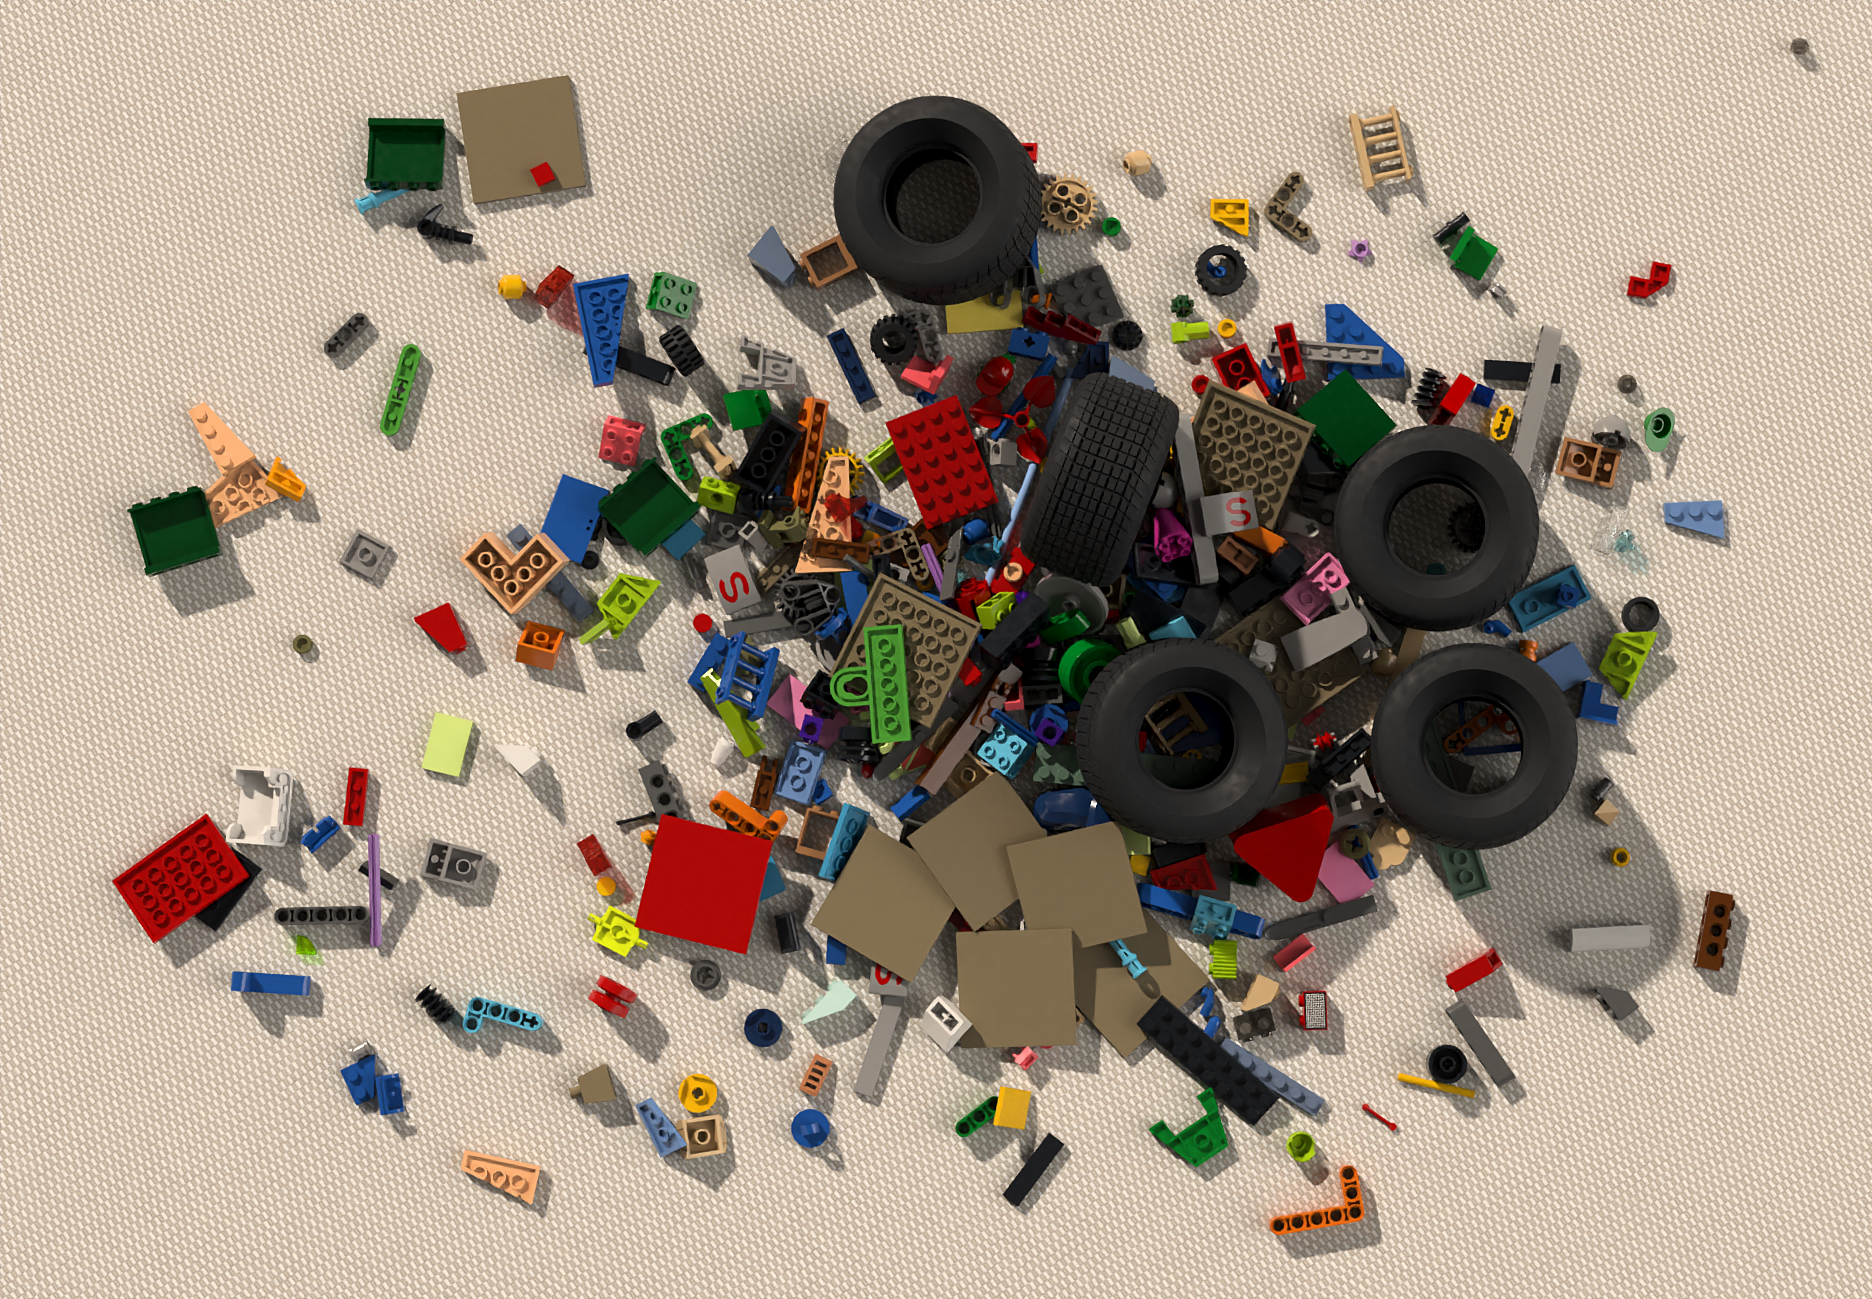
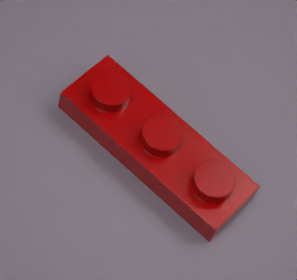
(356, 796)

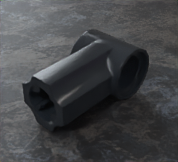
(645, 724)

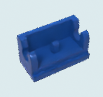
(389, 1094)

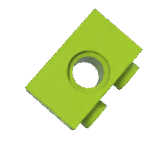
(718, 494)

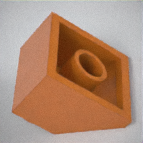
(539, 645)

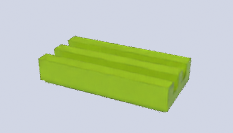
(598, 630)

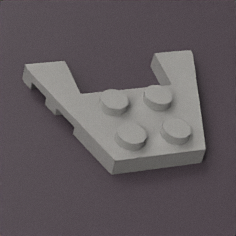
(775, 368)

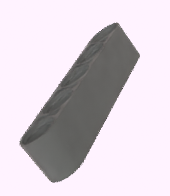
(313, 918)
(1480, 1043)

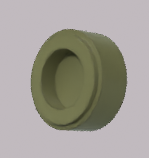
(302, 644)

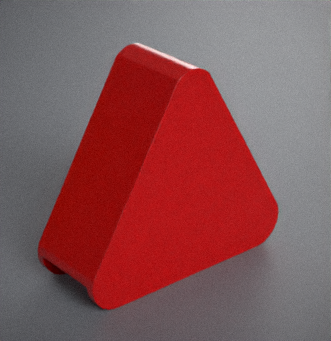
(1288, 844)

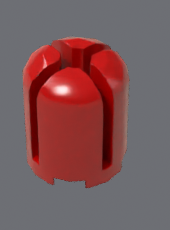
(970, 590)

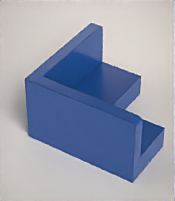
(1591, 708)

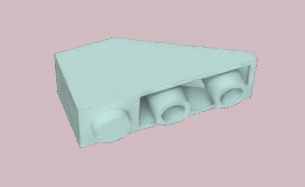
(835, 1000)

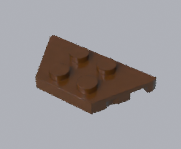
(935, 536)

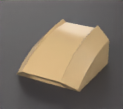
(966, 775)
(703, 1136)

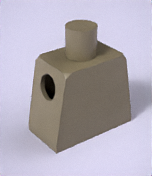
(595, 1086)

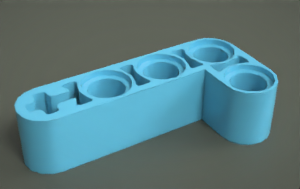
(504, 1017)

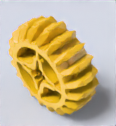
(856, 474)

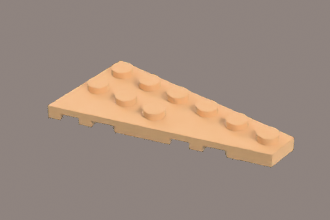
(239, 493)
(822, 524)

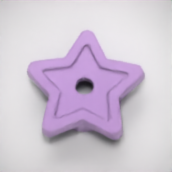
(1359, 245)

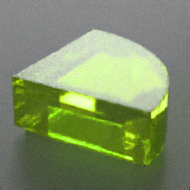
(305, 946)

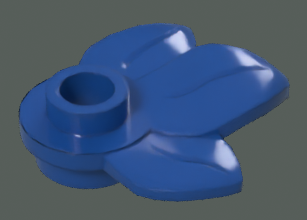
(1271, 378)

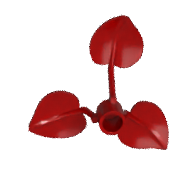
(1031, 444)

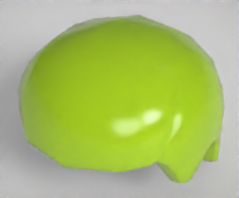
(1300, 1146)

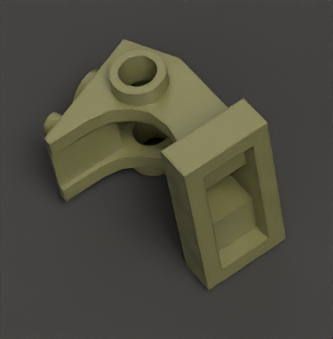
(789, 530)

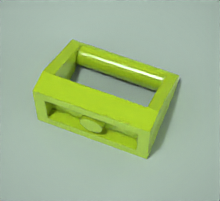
(880, 454)

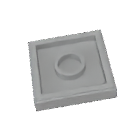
(365, 554)

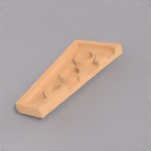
(220, 440)
(509, 1175)

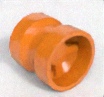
(1528, 648)

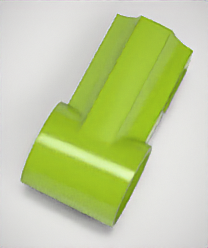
(1184, 331)

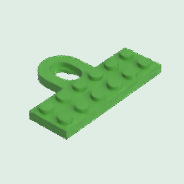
(886, 684)

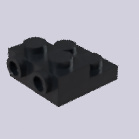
(818, 696)

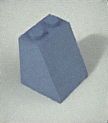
(773, 260)
(1125, 371)

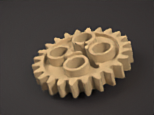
(1075, 189)

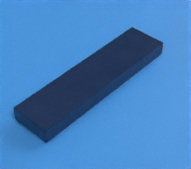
(851, 366)

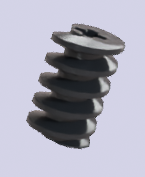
(1428, 389)
(435, 1005)

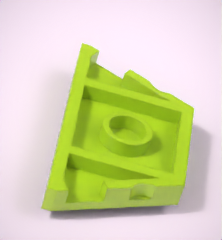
(625, 600)
(1625, 659)

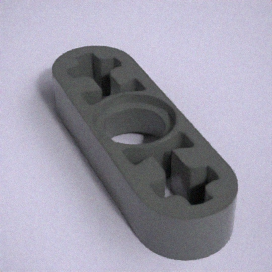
(352, 321)

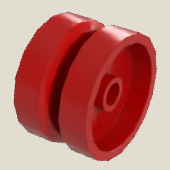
(611, 999)

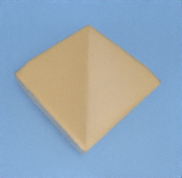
(1606, 812)

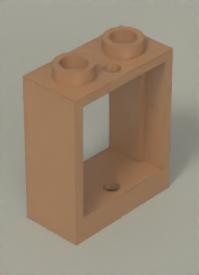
(852, 267)
(818, 811)

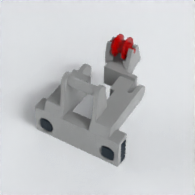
(1368, 804)

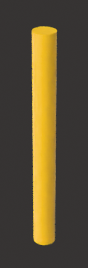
(1436, 1085)

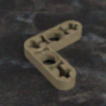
(1281, 207)
(899, 544)

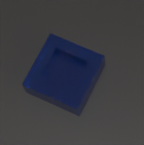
(1482, 395)

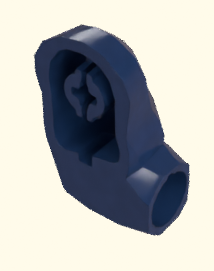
(1068, 809)

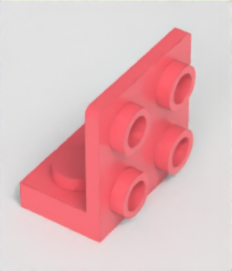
(925, 374)
(621, 440)

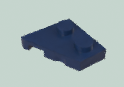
(1093, 360)

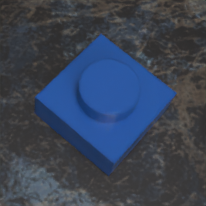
(822, 792)

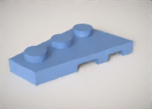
(1699, 516)
(659, 1128)

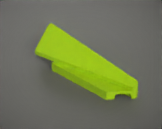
(734, 718)

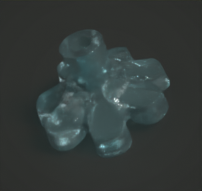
(1625, 542)

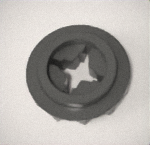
(702, 966)

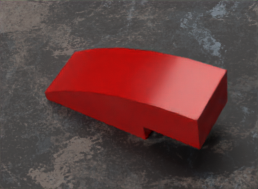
(1289, 351)

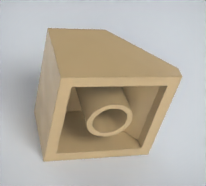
(1260, 992)

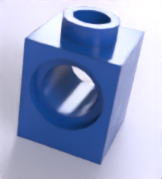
(1566, 597)

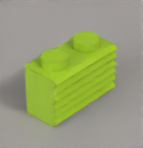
(1223, 959)

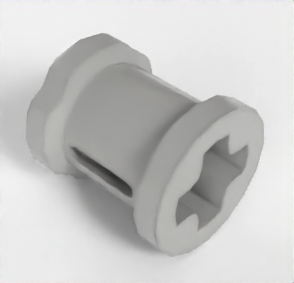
(360, 1050)

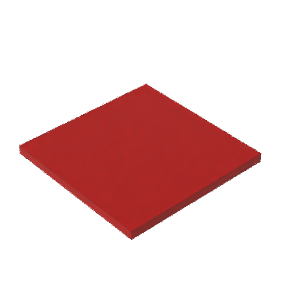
(704, 884)

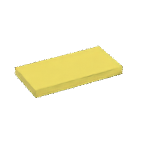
(983, 316)

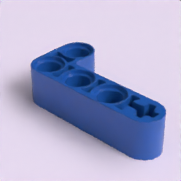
(270, 983)

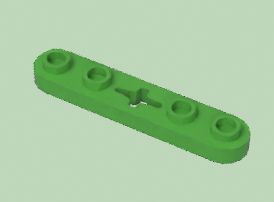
(405, 371)

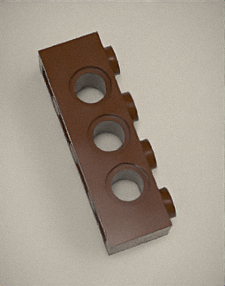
(1705, 938)

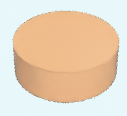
(1013, 572)

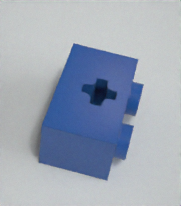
(1018, 347)

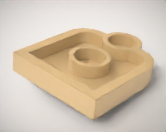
(1390, 844)

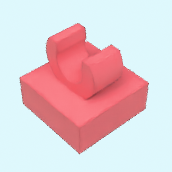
(1026, 1057)

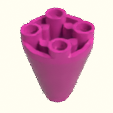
(1170, 536)

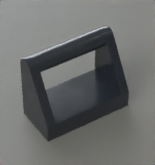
(787, 933)

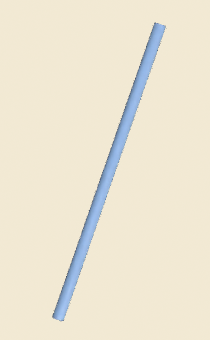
(1031, 473)

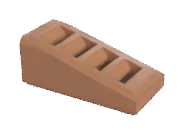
(803, 1087)

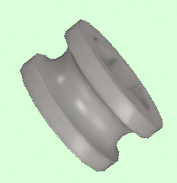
(1497, 290)

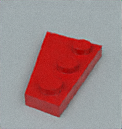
(1185, 874)

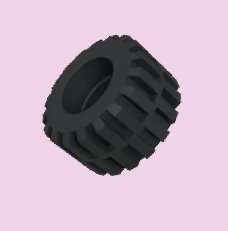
(681, 350)
(893, 355)

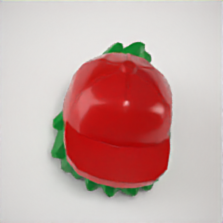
(996, 375)

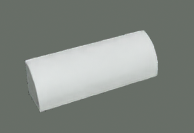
(1609, 938)

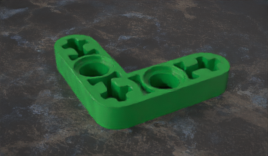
(679, 438)

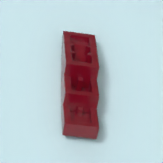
(1056, 325)

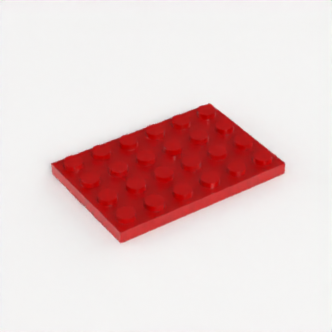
(941, 462)
(180, 878)

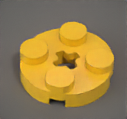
(688, 1099)

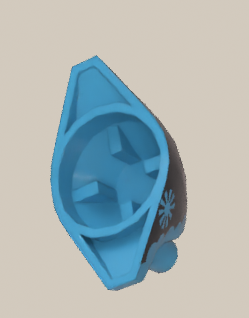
(985, 551)

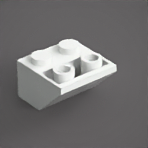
(944, 1023)

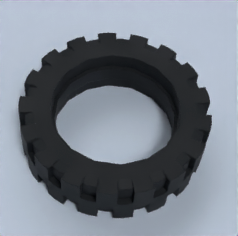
(1203, 278)

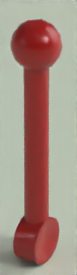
(1392, 1126)

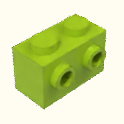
(996, 609)

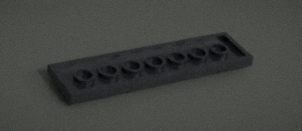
(1207, 1060)

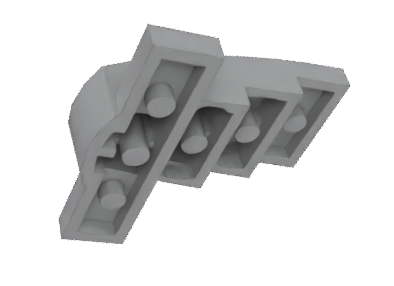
(1331, 635)

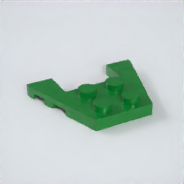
(1201, 1138)

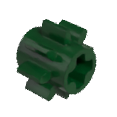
(1182, 306)

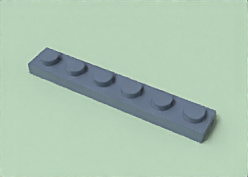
(559, 583)
(1275, 1079)

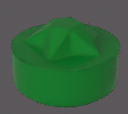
(1111, 227)

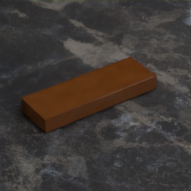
(838, 549)

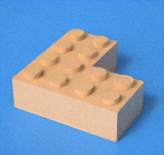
(511, 577)

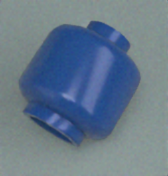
(976, 530)

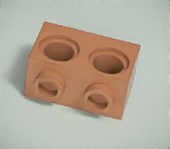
(1237, 556)

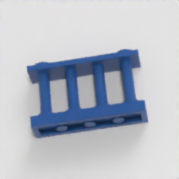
(764, 676)

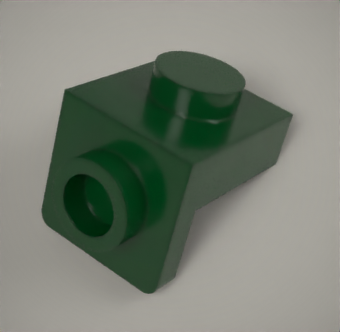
(1244, 875)

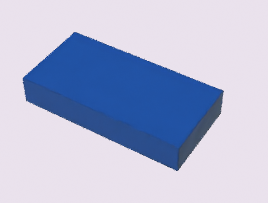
(910, 803)

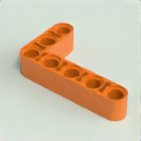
(1325, 1213)

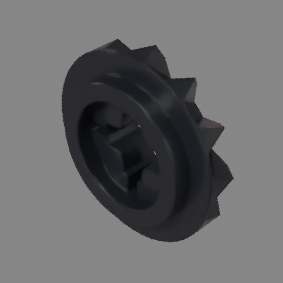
(1120, 341)

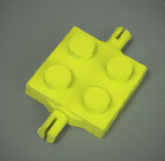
(617, 931)

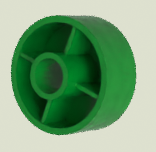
(1078, 663)

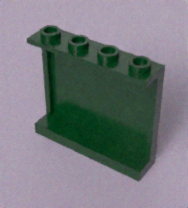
(406, 154)
(1345, 420)
(647, 508)
(175, 531)

